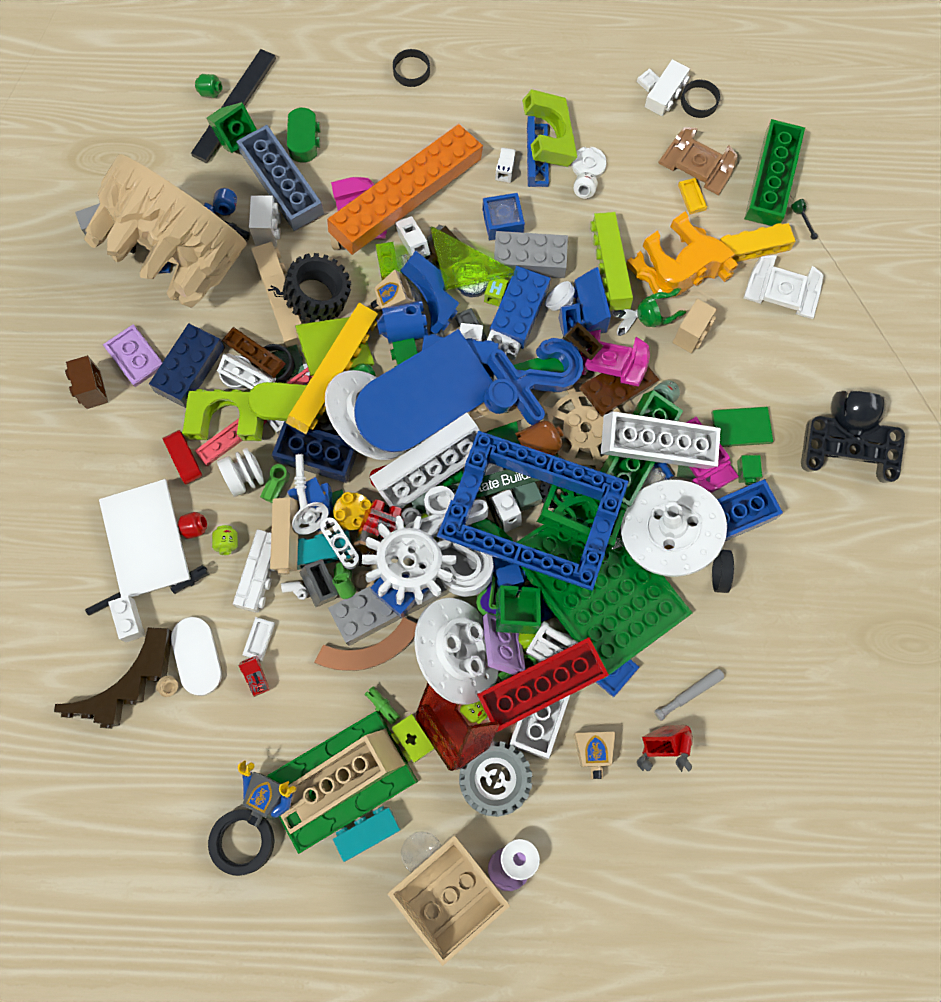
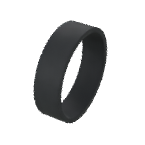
(411, 53)
(700, 84)
(290, 370)
(723, 572)

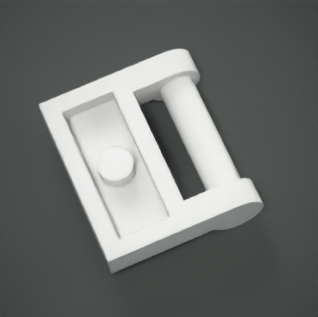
(543, 649)

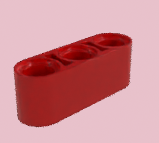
(182, 457)

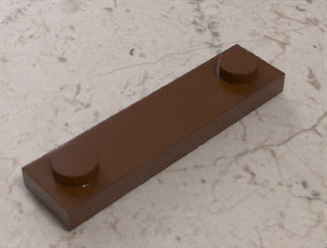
(253, 352)

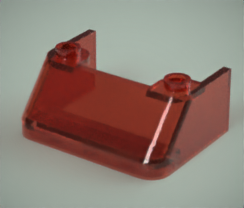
(450, 733)

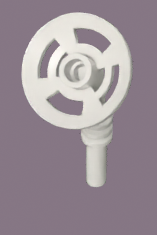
(305, 514)

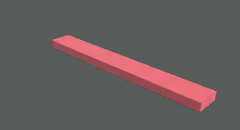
(228, 437)

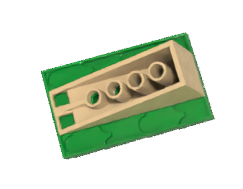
(342, 780)

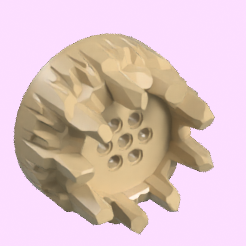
(169, 223)

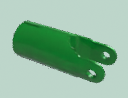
(488, 526)

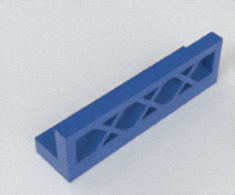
(531, 166)

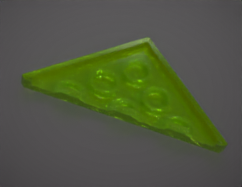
(464, 265)

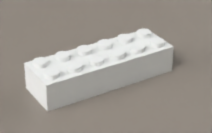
(660, 440)
(426, 463)
(538, 731)

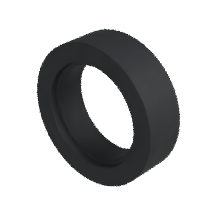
(215, 844)

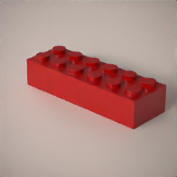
(543, 684)

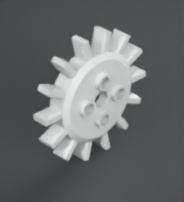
(396, 546)

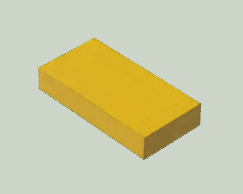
(692, 196)

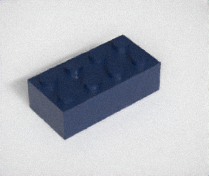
(187, 364)
(321, 452)

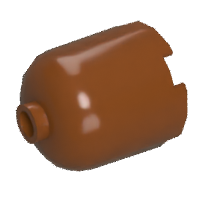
(542, 437)

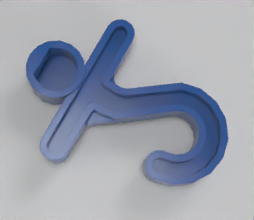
(516, 385)

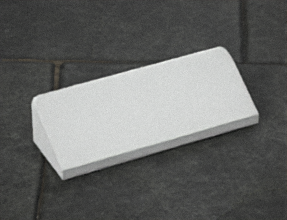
(242, 371)

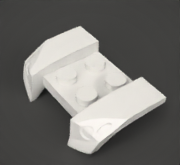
(784, 287)

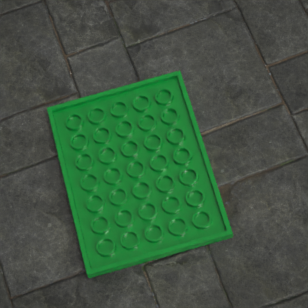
(626, 605)

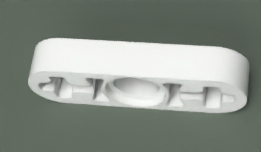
(328, 534)

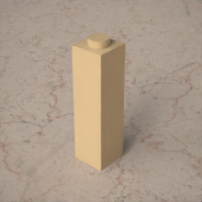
(283, 536)

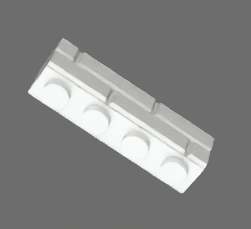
(255, 574)

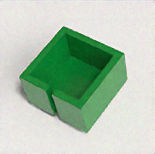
(520, 613)

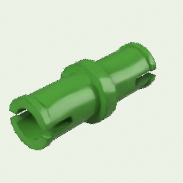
(382, 705)

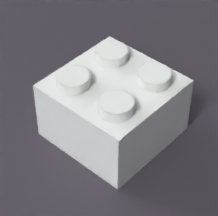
(264, 220)

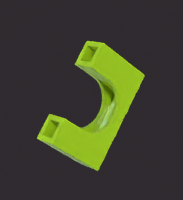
(554, 111)
(203, 404)

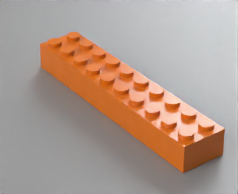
(404, 189)

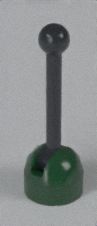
(799, 207)

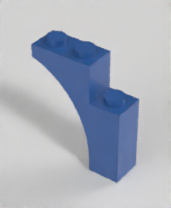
(431, 285)

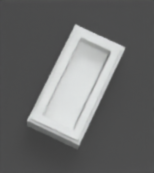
(258, 638)

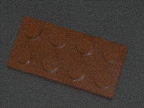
(608, 392)

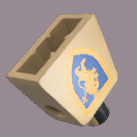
(392, 291)
(595, 751)

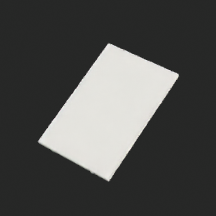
(144, 539)

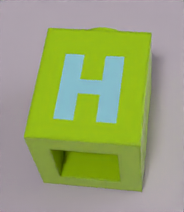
(495, 291)

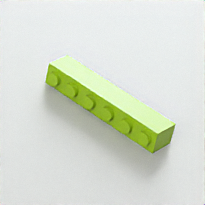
(612, 261)

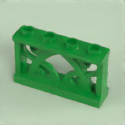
(570, 526)

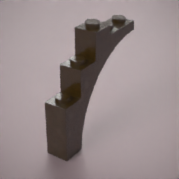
(107, 706)

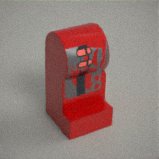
(254, 675)

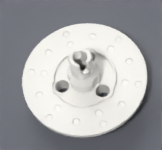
(340, 405)
(678, 504)
(453, 651)

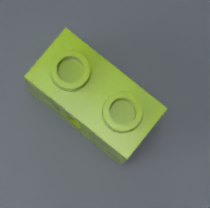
(410, 727)

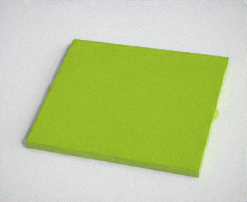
(318, 338)

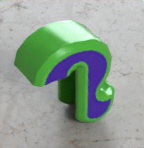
(485, 600)

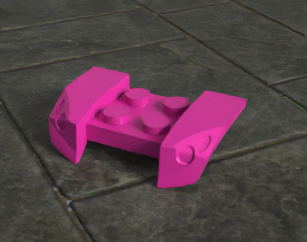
(349, 189)
(620, 360)
(720, 475)

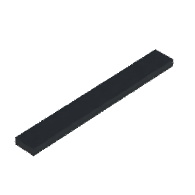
(241, 93)

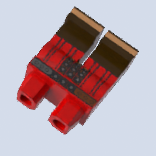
(370, 522)

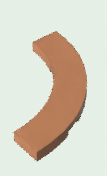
(371, 656)

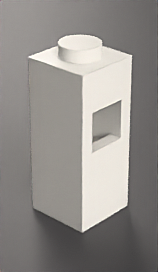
(412, 236)

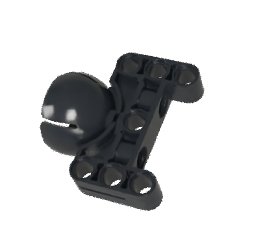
(857, 423)

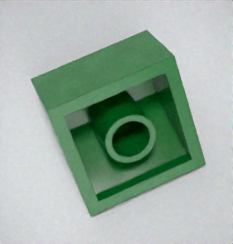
(231, 125)

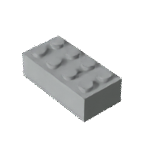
(532, 251)

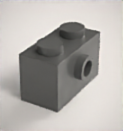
(318, 583)

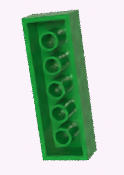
(775, 173)
(637, 470)

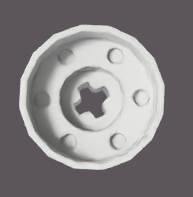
(240, 472)

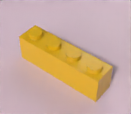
(760, 242)

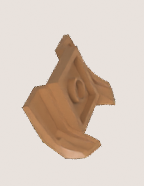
(700, 160)

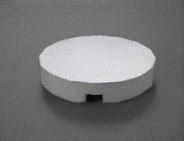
(589, 160)

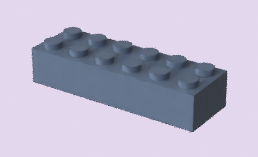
(280, 177)

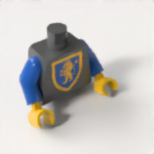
(264, 795)

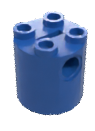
(403, 322)

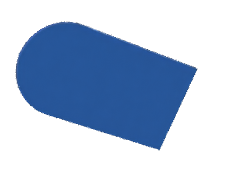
(421, 395)

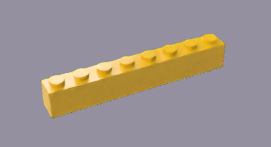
(336, 361)

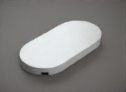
(196, 656)

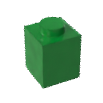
(749, 469)

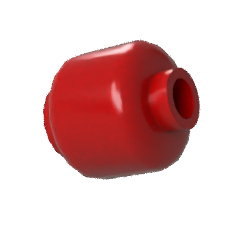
(192, 525)

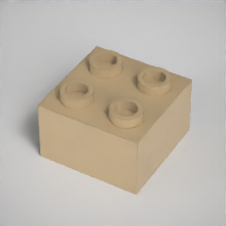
(695, 326)

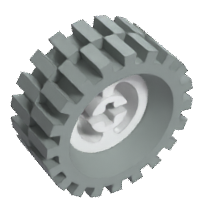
(516, 789)

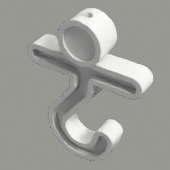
(436, 505)

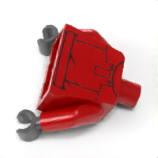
(667, 742)

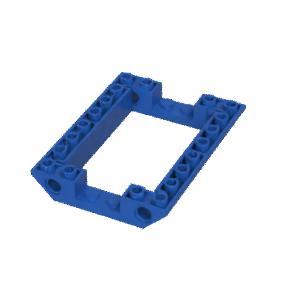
(546, 468)

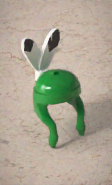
(647, 312)

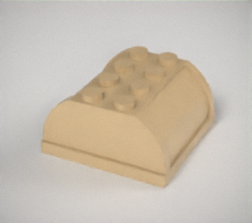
(448, 900)

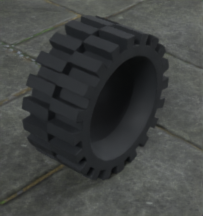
(325, 272)

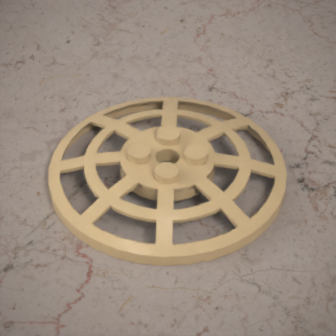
(572, 422)

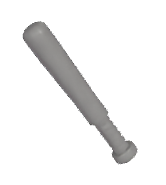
(695, 690)

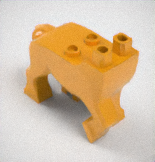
(698, 260)

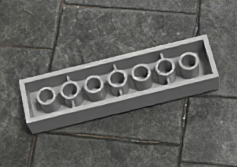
(367, 614)

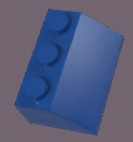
(592, 301)

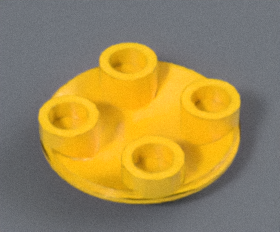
(350, 510)

